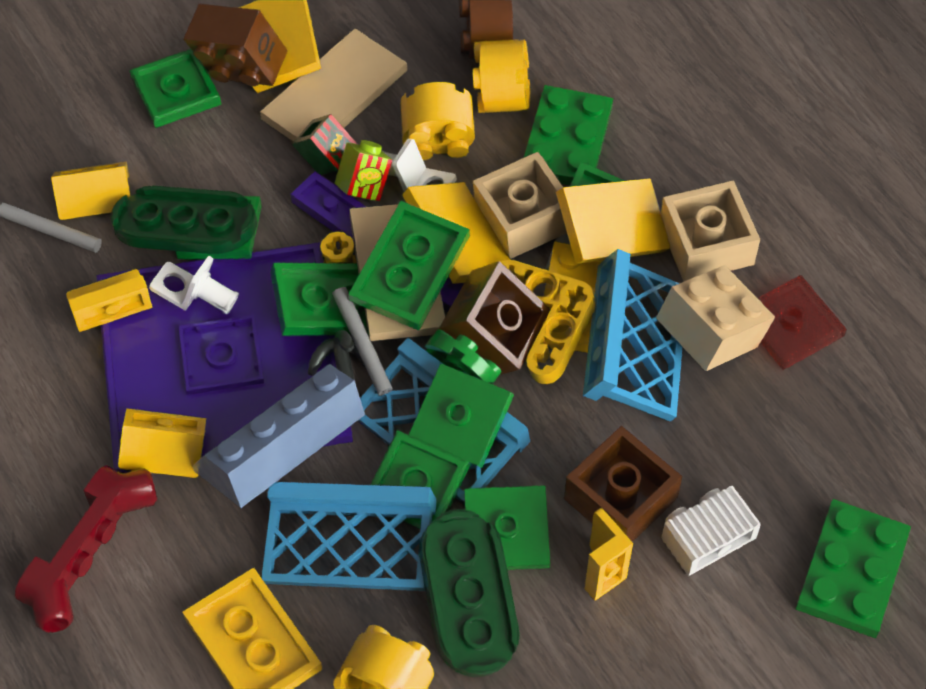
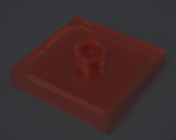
(800, 322)

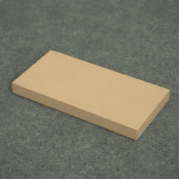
(346, 84)
(367, 228)

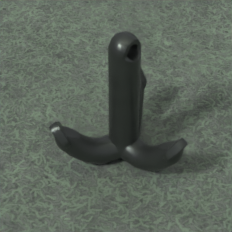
(341, 346)

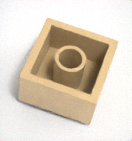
(521, 204)
(709, 230)
(715, 317)

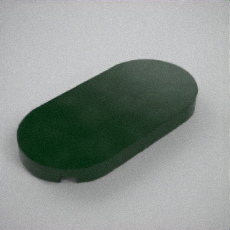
(184, 219)
(468, 593)

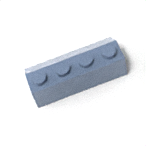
(282, 436)

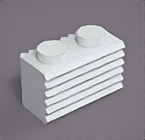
(709, 529)

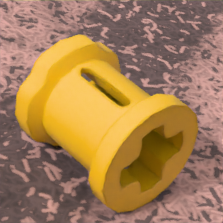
(330, 251)

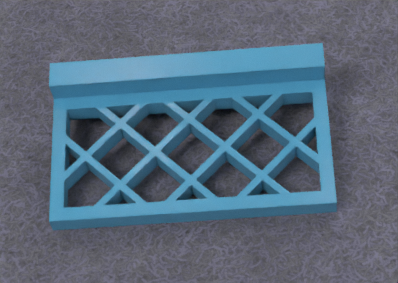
(607, 334)
(423, 368)
(343, 501)

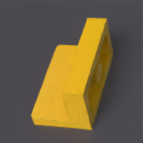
(90, 189)
(109, 300)
(161, 442)
(610, 555)

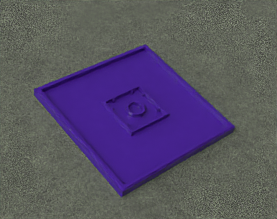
(208, 359)

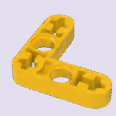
(559, 302)

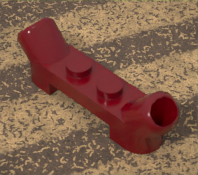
(47, 584)

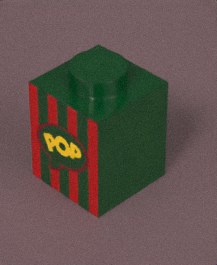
(323, 144)

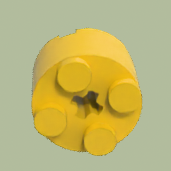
(502, 76)
(438, 119)
(384, 663)

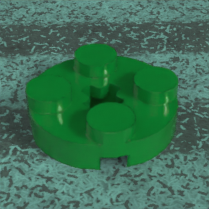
(462, 356)

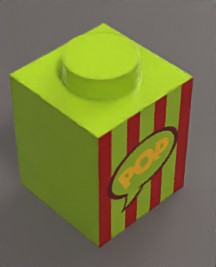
(363, 170)

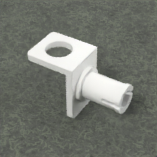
(411, 169)
(196, 286)

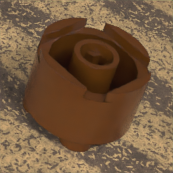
(485, 22)

